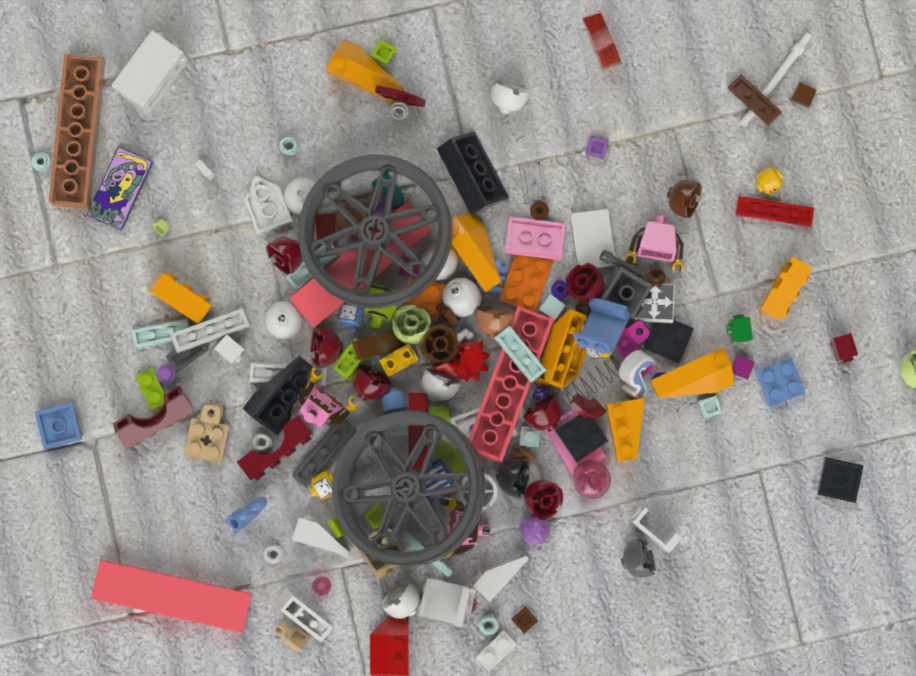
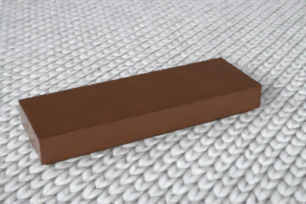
(754, 100)
(376, 344)

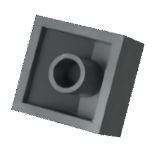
(625, 289)

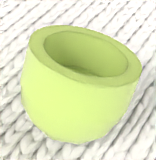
(161, 226)

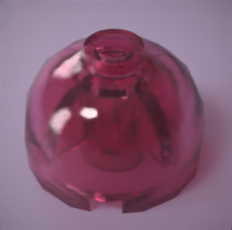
(591, 479)

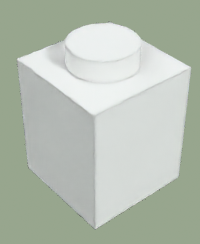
(230, 350)

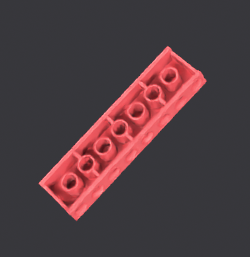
(318, 304)
(508, 389)
(171, 596)

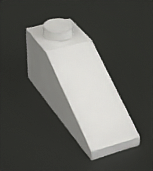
(314, 534)
(496, 578)
(303, 614)

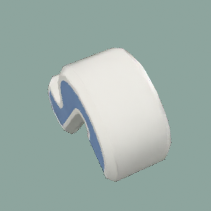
(631, 373)

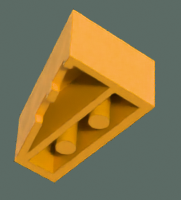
(179, 296)
(625, 427)

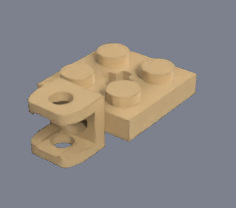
(211, 426)

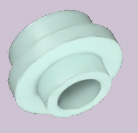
(285, 141)
(47, 161)
(484, 630)

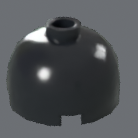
(513, 477)

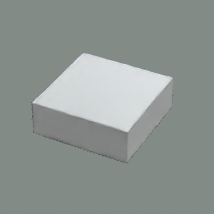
(204, 170)

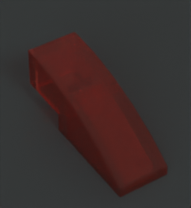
(601, 41)

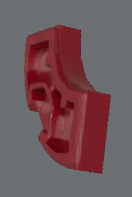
(398, 95)
(587, 408)

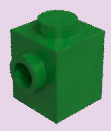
(739, 329)

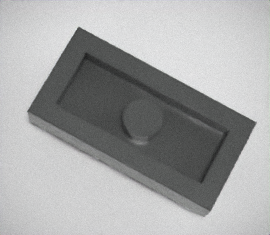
(184, 358)

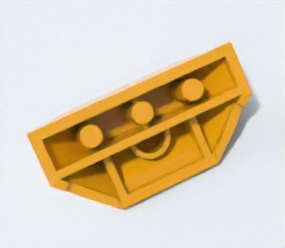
(562, 354)

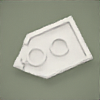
(266, 206)

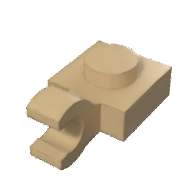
(294, 637)

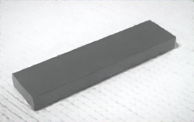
(323, 452)

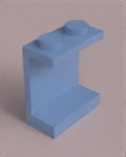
(603, 326)

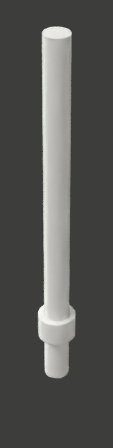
(796, 50)

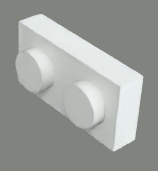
(496, 651)

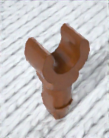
(522, 453)

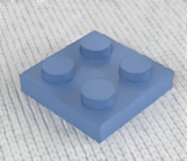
(780, 382)
(58, 425)

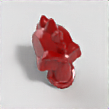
(466, 363)

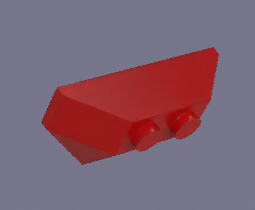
(390, 648)

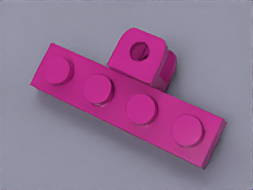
(630, 340)

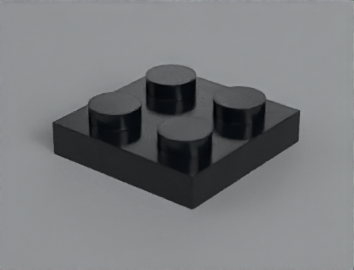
(669, 340)
(581, 437)
(840, 479)

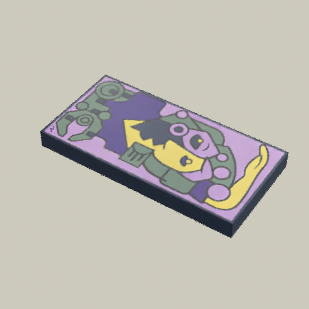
(120, 188)

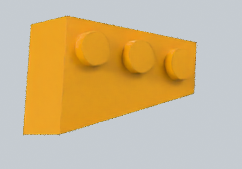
(785, 289)

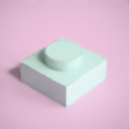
(529, 437)

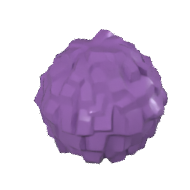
(534, 530)

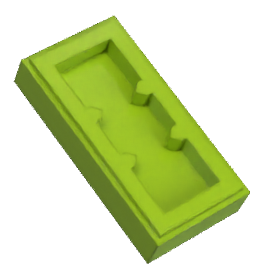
(450, 457)

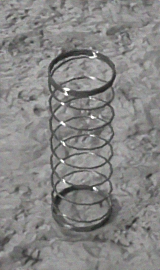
(616, 364)

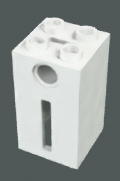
(150, 71)

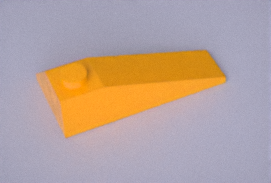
(359, 69)
(474, 249)
(701, 376)

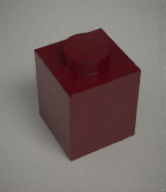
(844, 348)

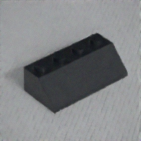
(472, 172)

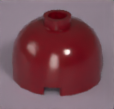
(286, 254)
(585, 282)
(325, 346)
(370, 384)
(544, 415)
(543, 498)

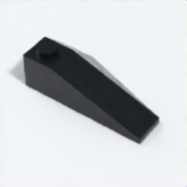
(275, 399)

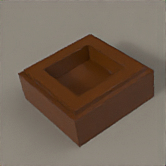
(803, 95)
(446, 314)
(524, 620)

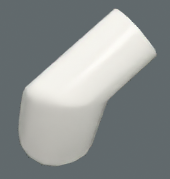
(465, 334)

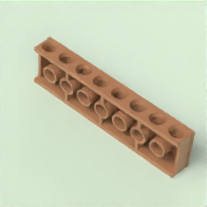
(77, 131)

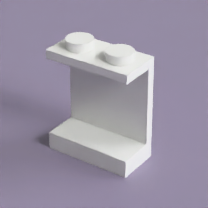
(670, 542)
(446, 602)

